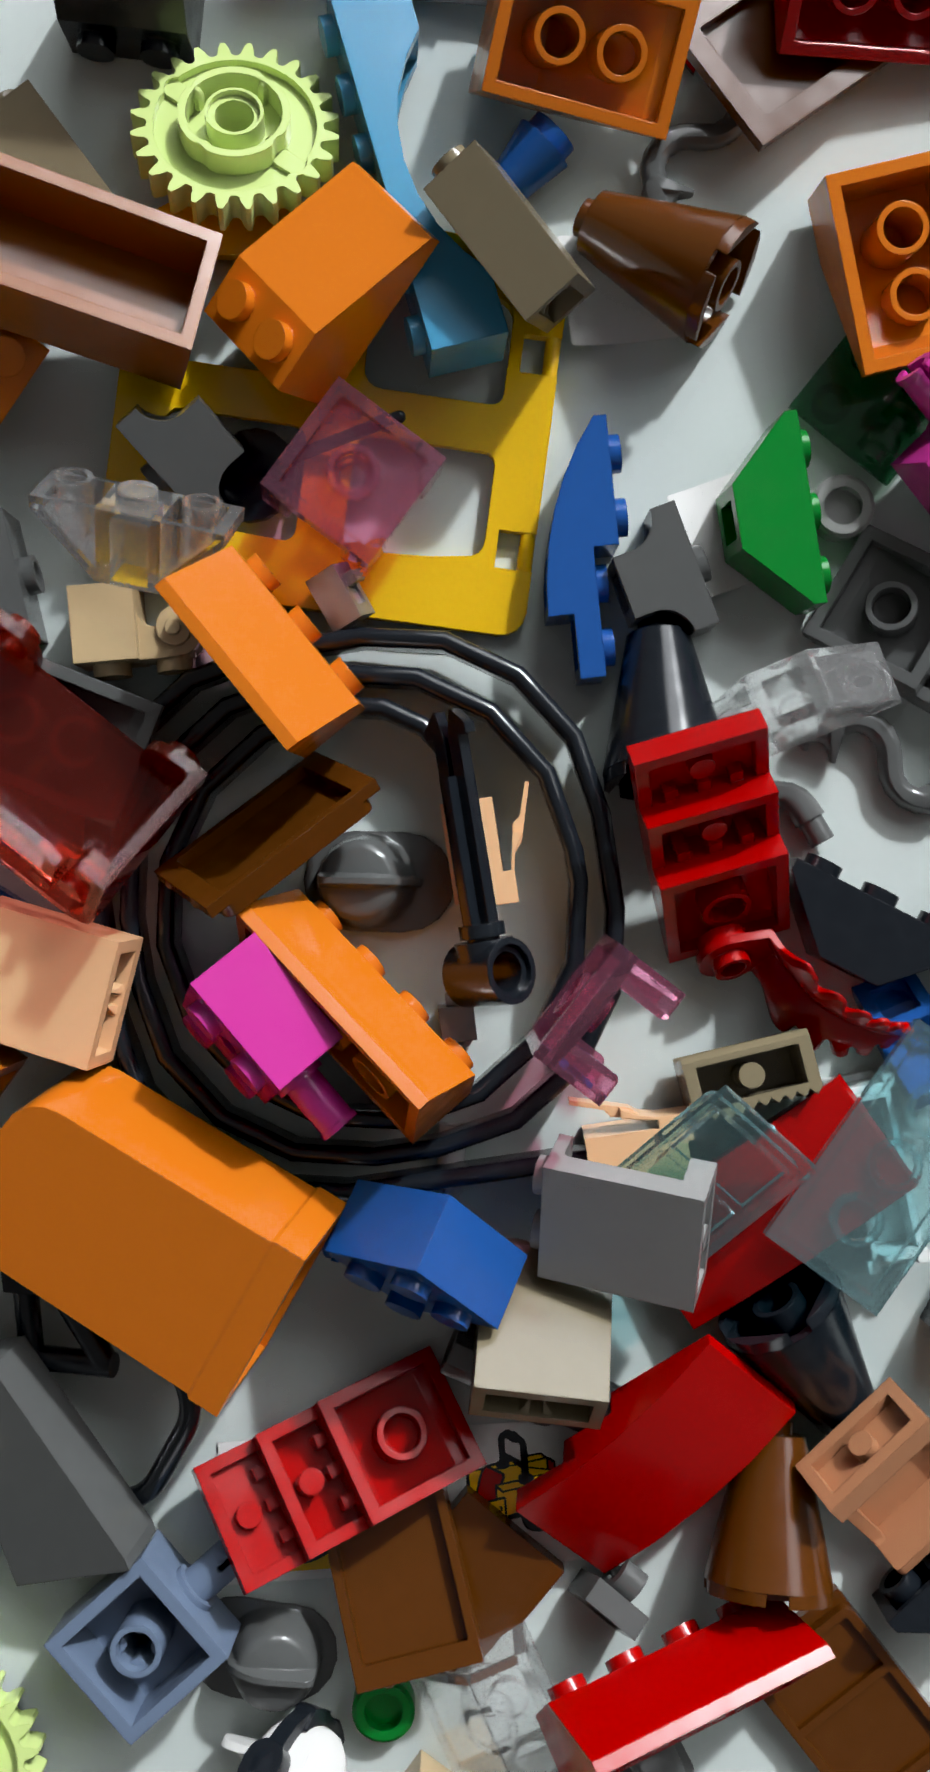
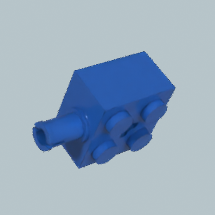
(425, 1255)

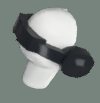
(299, 1743)

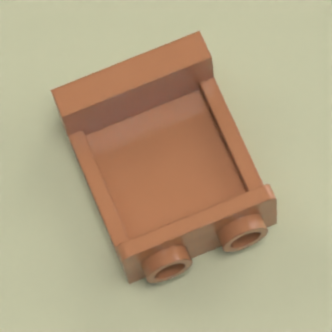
(878, 1474)

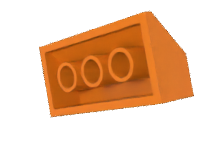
(384, 1033)

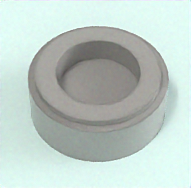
(845, 507)

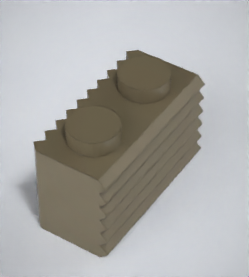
(754, 1069)

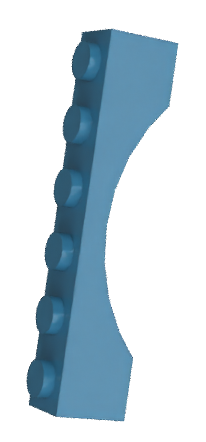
(453, 298)

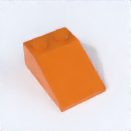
(587, 59)
(876, 258)
(321, 283)

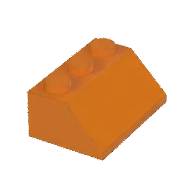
(264, 648)

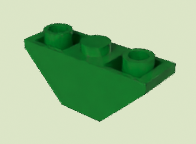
(773, 519)

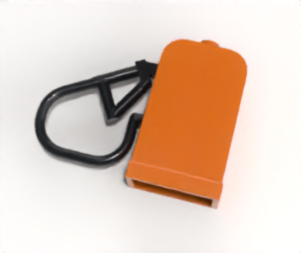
(151, 1242)

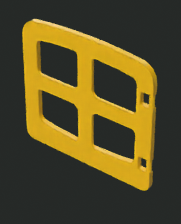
(402, 588)

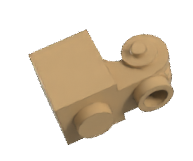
(113, 635)

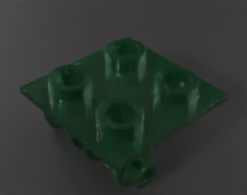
(861, 416)

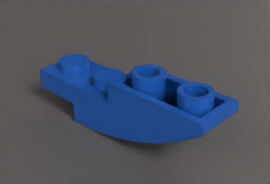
(585, 528)

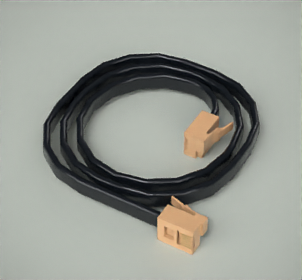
(604, 1141)

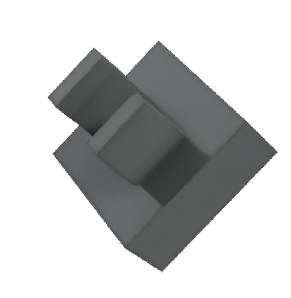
(612, 1596)

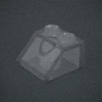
(490, 1707)

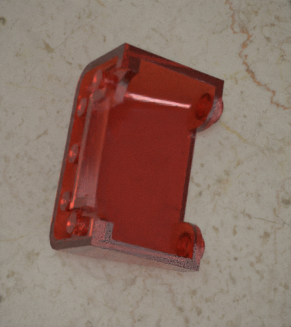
(73, 788)

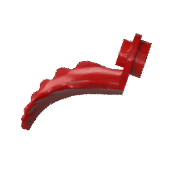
(793, 990)

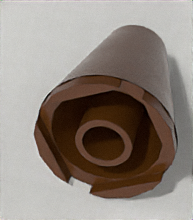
(669, 257)
(771, 1534)

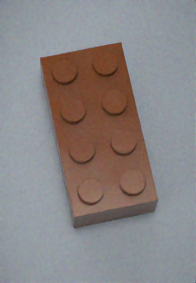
(100, 272)

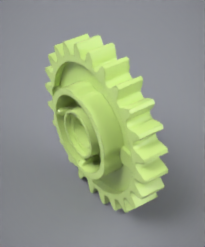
(234, 136)

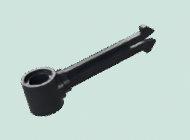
(487, 966)

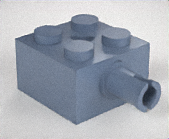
(148, 1634)

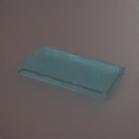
(870, 1200)

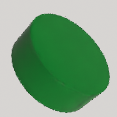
(384, 1712)

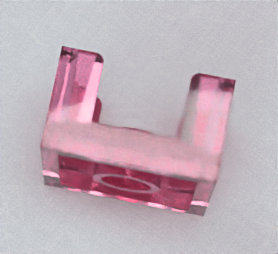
(352, 474)
(585, 1004)

